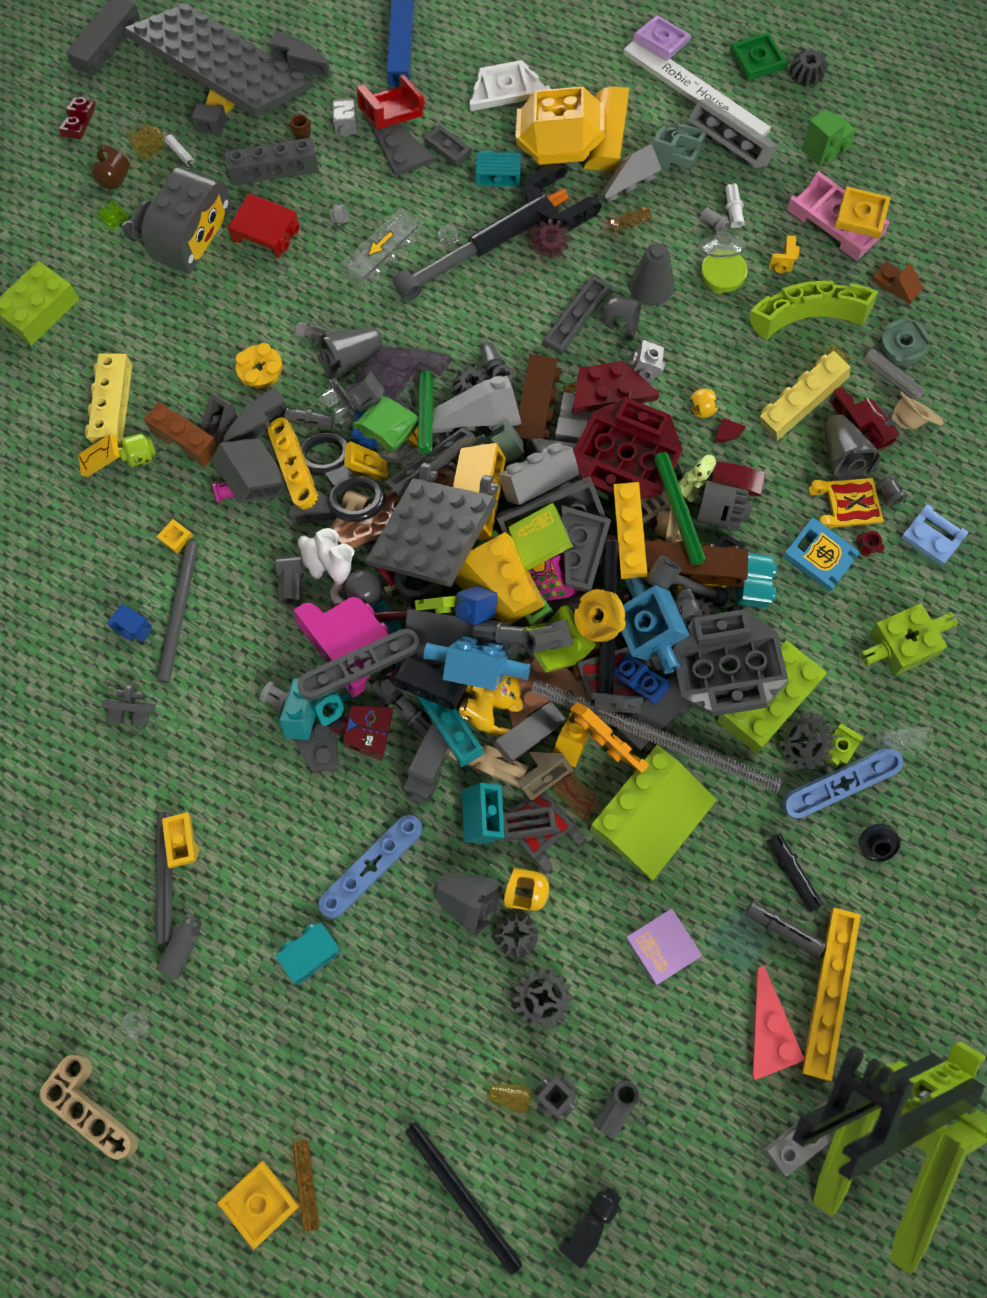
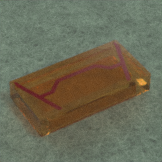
(576, 796)

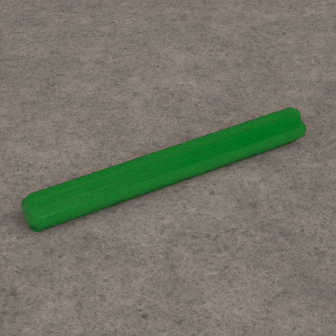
(425, 414)
(679, 509)

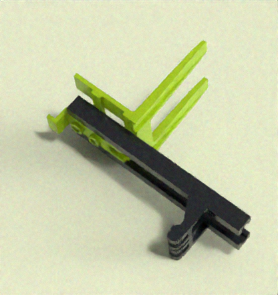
(887, 1096)

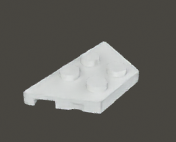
(505, 85)

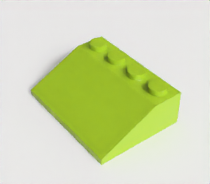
(653, 813)

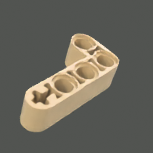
(91, 1113)

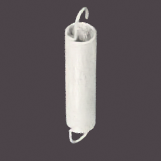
(178, 149)

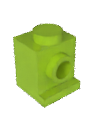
(848, 739)

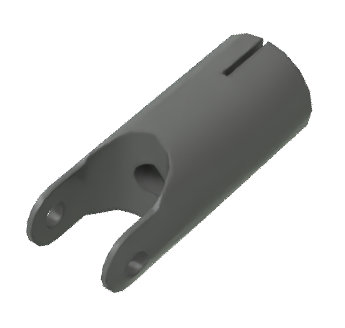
(179, 947)

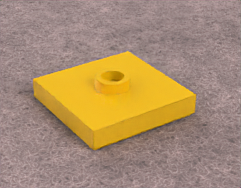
(862, 212)
(258, 1205)

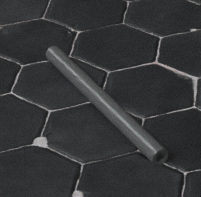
(177, 612)

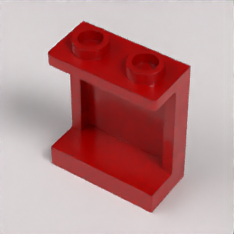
(391, 105)
(264, 224)

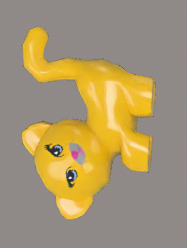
(479, 708)

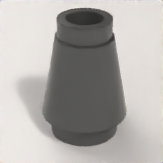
(490, 358)

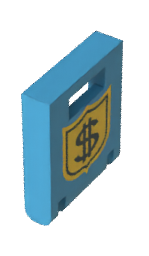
(825, 558)

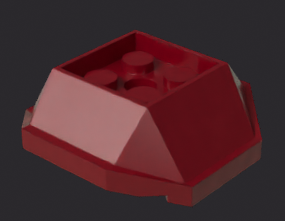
(627, 429)

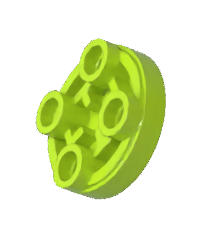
(724, 274)

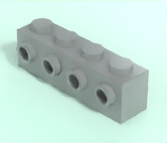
(733, 133)

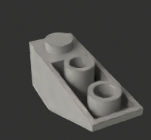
(632, 169)

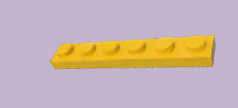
(831, 994)

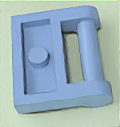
(931, 541)

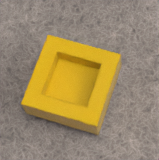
(174, 536)

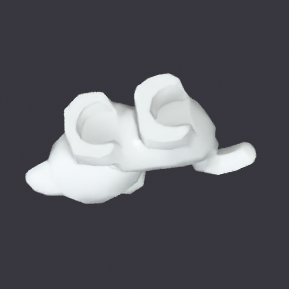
(325, 554)

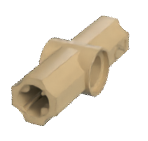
(496, 766)

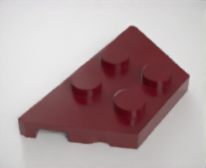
(608, 383)

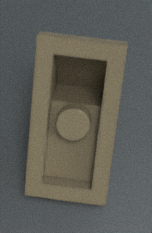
(549, 771)

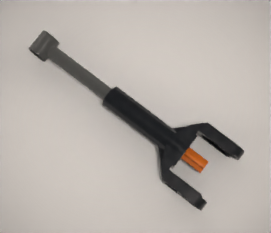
(535, 209)

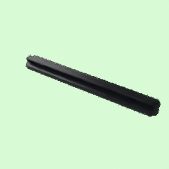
(607, 648)
(464, 1198)

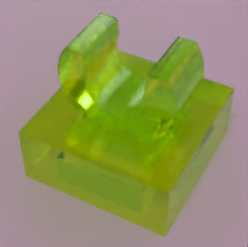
(112, 215)

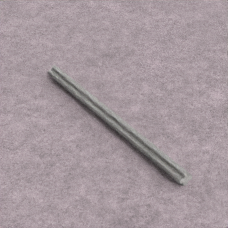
(662, 738)

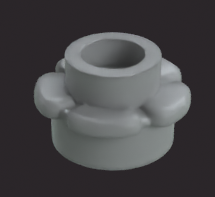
(338, 214)

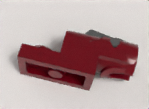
(866, 417)

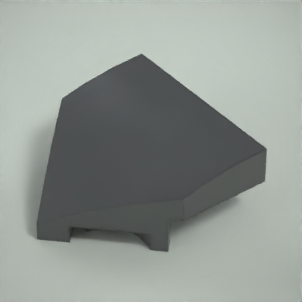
(615, 702)

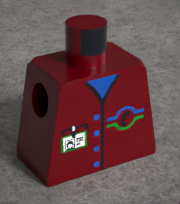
(365, 729)

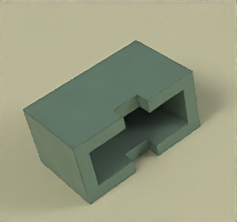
(506, 439)

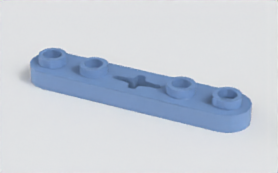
(861, 773)
(352, 885)

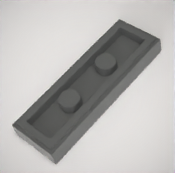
(530, 732)

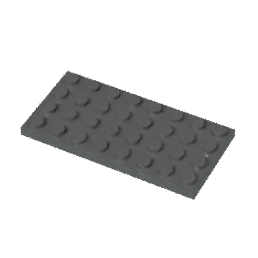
(219, 59)

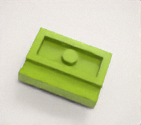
(441, 604)

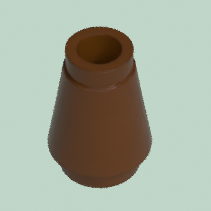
(300, 126)

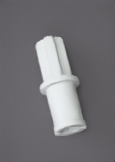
(734, 206)

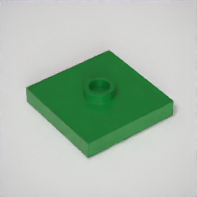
(758, 56)

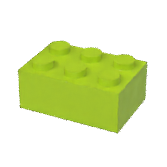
(36, 302)

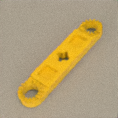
(298, 475)

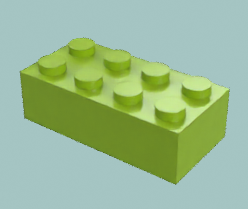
(760, 725)

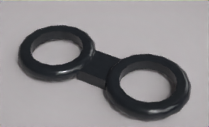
(342, 479)

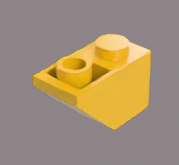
(572, 740)

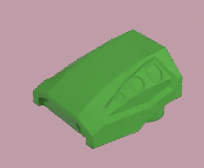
(387, 423)

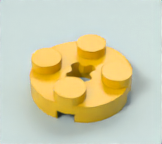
(260, 354)
(613, 619)

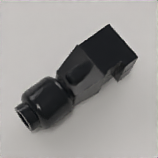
(590, 1228)

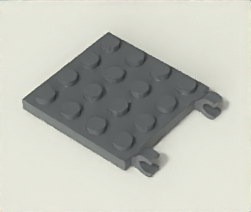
(433, 528)

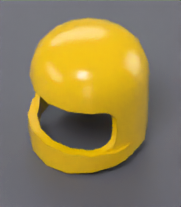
(530, 880)

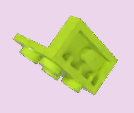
(565, 656)

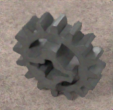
(809, 751)
(525, 992)

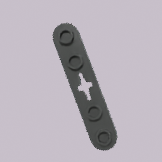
(335, 676)

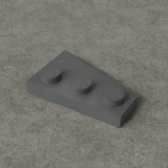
(588, 537)

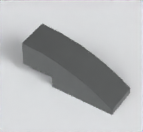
(299, 55)
(256, 417)

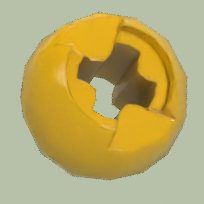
(703, 403)

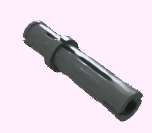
(786, 929)

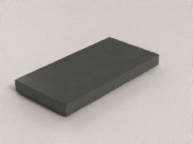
(440, 630)

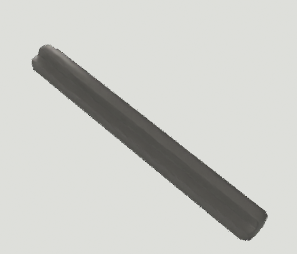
(163, 887)

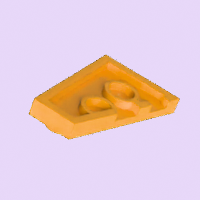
(601, 735)

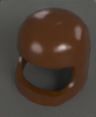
(110, 171)

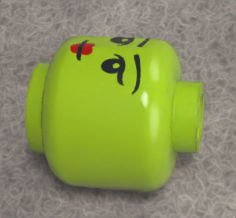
(136, 450)

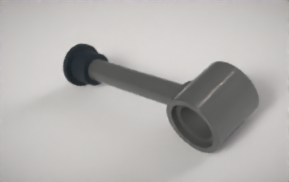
(666, 573)

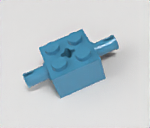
(653, 624)
(476, 662)

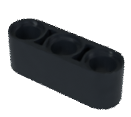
(427, 683)

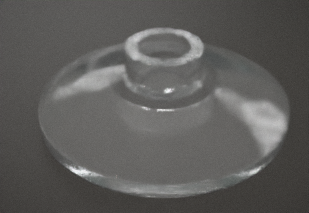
(722, 245)

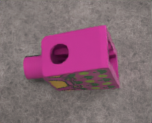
(550, 579)

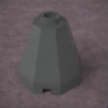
(469, 900)

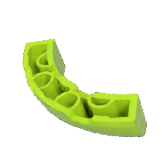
(812, 300)

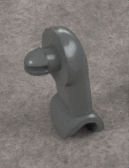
(134, 226)

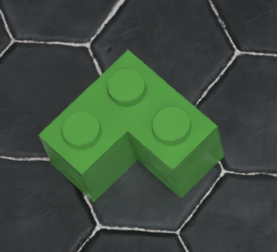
(827, 137)

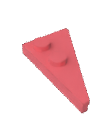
(773, 1038)

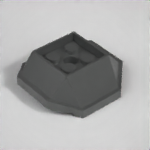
(732, 641)

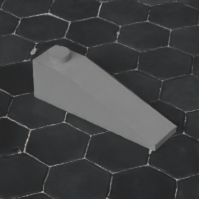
(481, 405)

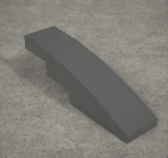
(431, 753)

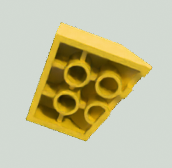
(500, 569)

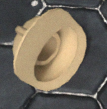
(913, 414)

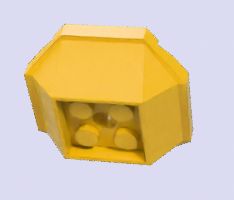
(560, 125)

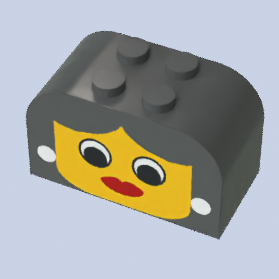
(185, 218)

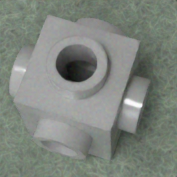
(648, 360)

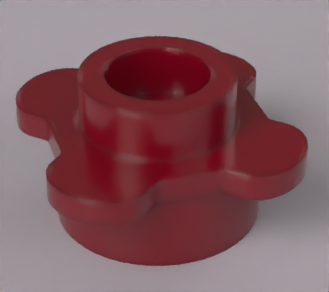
(873, 537)

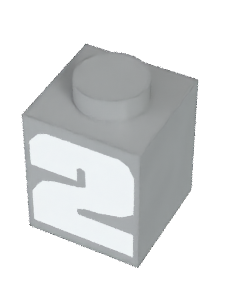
(345, 117)

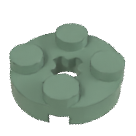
(900, 353)

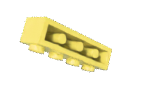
(804, 395)
(109, 397)

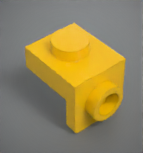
(784, 262)

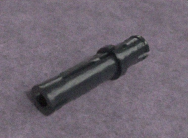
(795, 872)

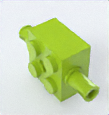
(922, 634)

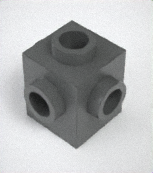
(566, 1103)

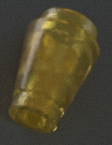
(512, 1097)

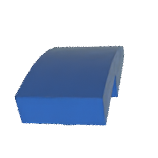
(641, 679)

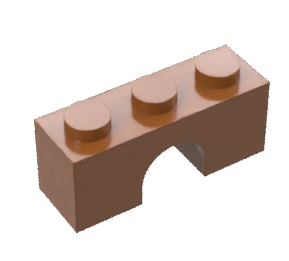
(172, 427)

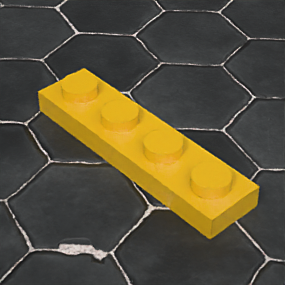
(630, 530)

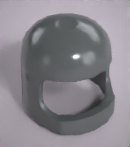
(625, 308)
(364, 586)

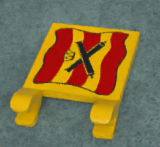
(850, 501)

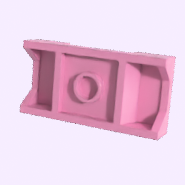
(821, 205)

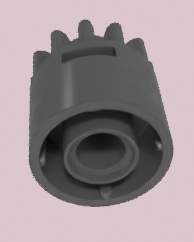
(723, 506)

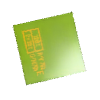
(540, 536)

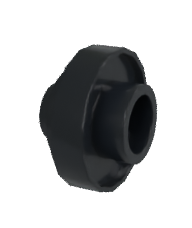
(879, 842)

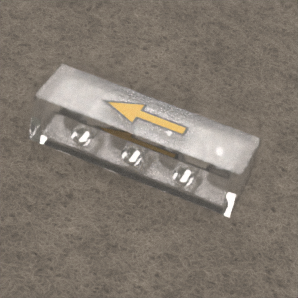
(381, 249)

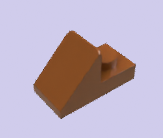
(902, 284)

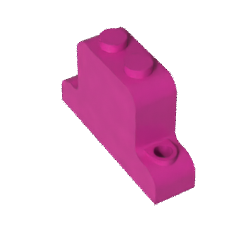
(341, 632)

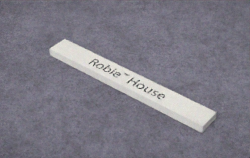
(689, 84)

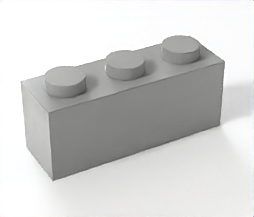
(538, 473)

